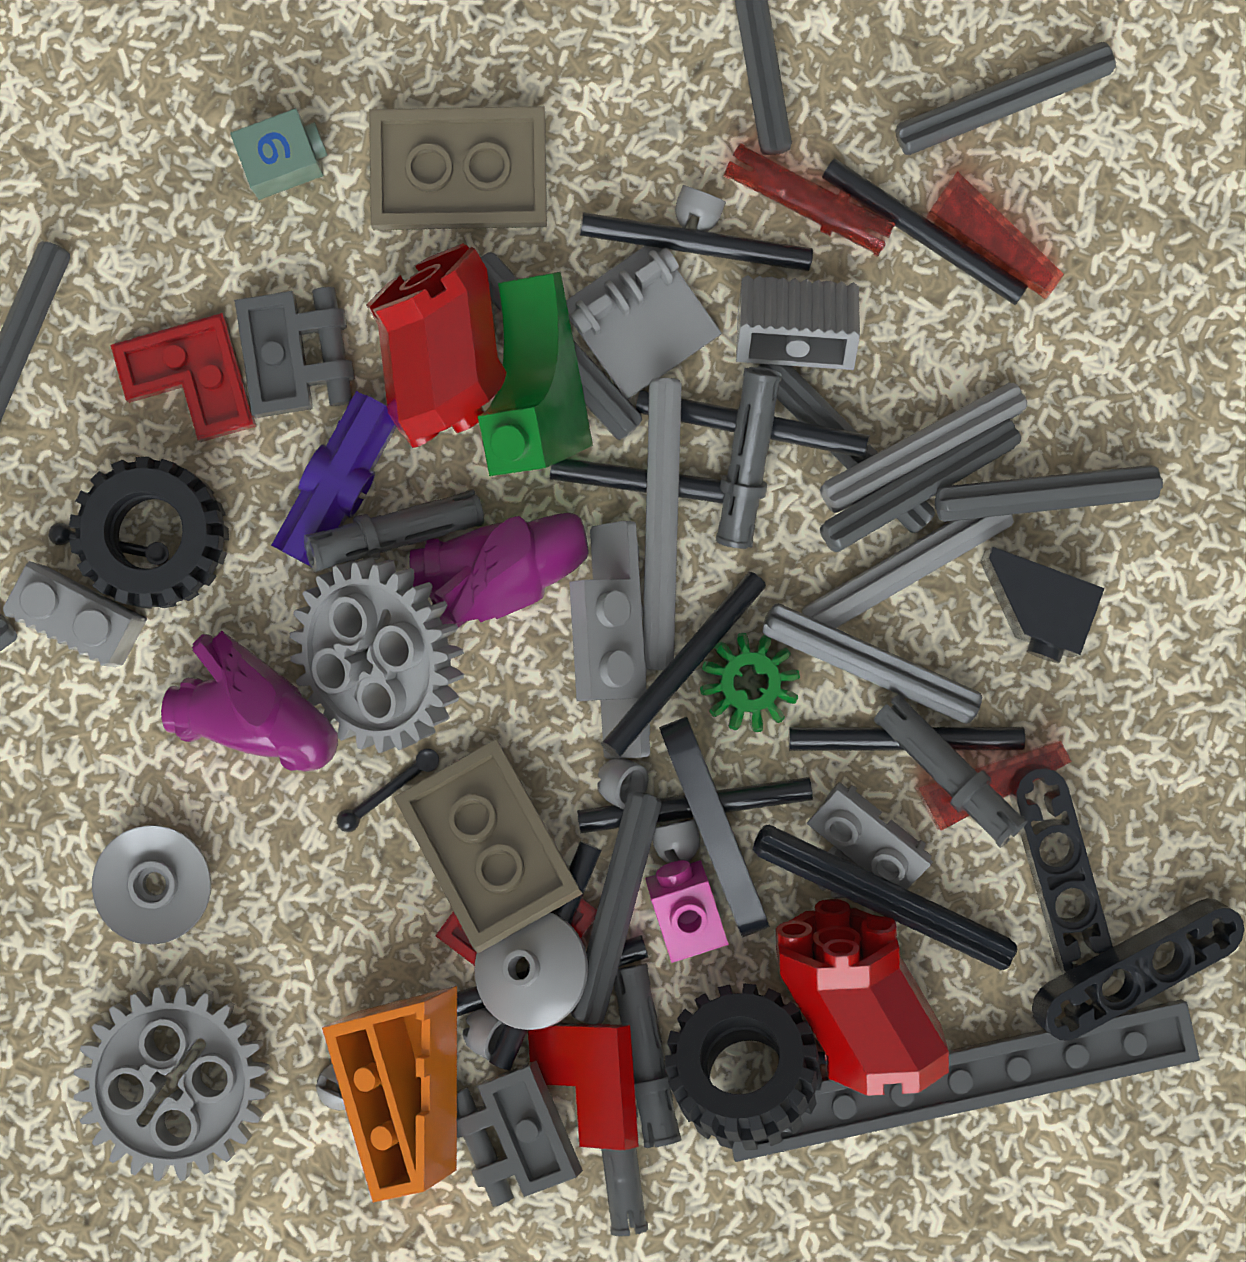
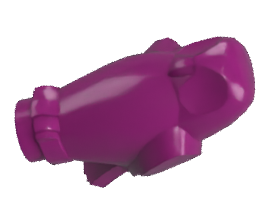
(499, 565)
(248, 708)

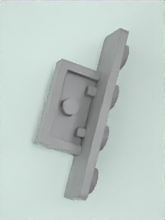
(610, 630)

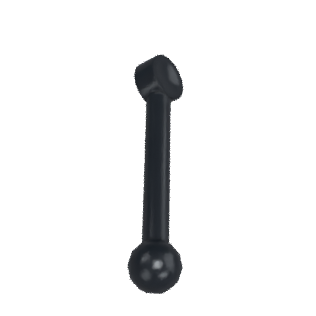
(155, 553)
(426, 760)

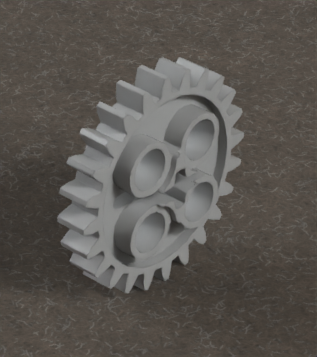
(376, 654)
(131, 1049)

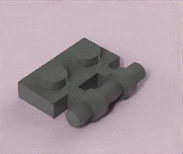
(276, 356)
(528, 1129)

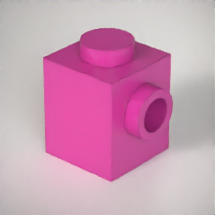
(685, 909)

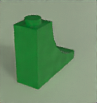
(541, 405)

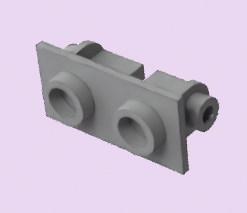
(878, 847)

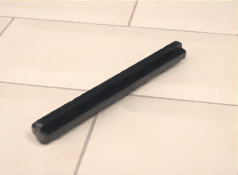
(884, 897)

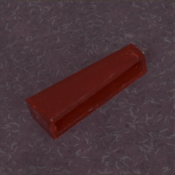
(983, 228)
(1001, 771)

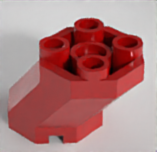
(438, 345)
(861, 999)

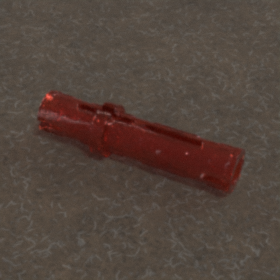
(810, 200)

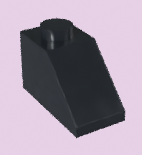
(1042, 604)

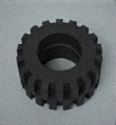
(100, 522)
(730, 1021)

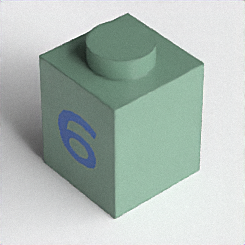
(279, 153)

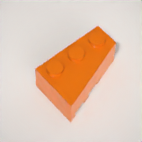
(400, 1090)

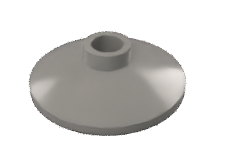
(122, 892)
(554, 979)

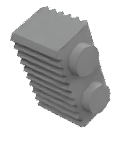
(798, 323)
(74, 615)

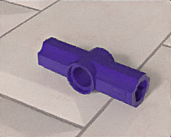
(337, 475)

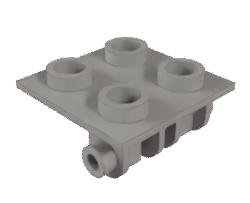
(641, 319)

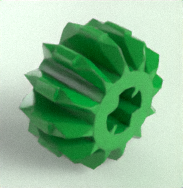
(760, 666)

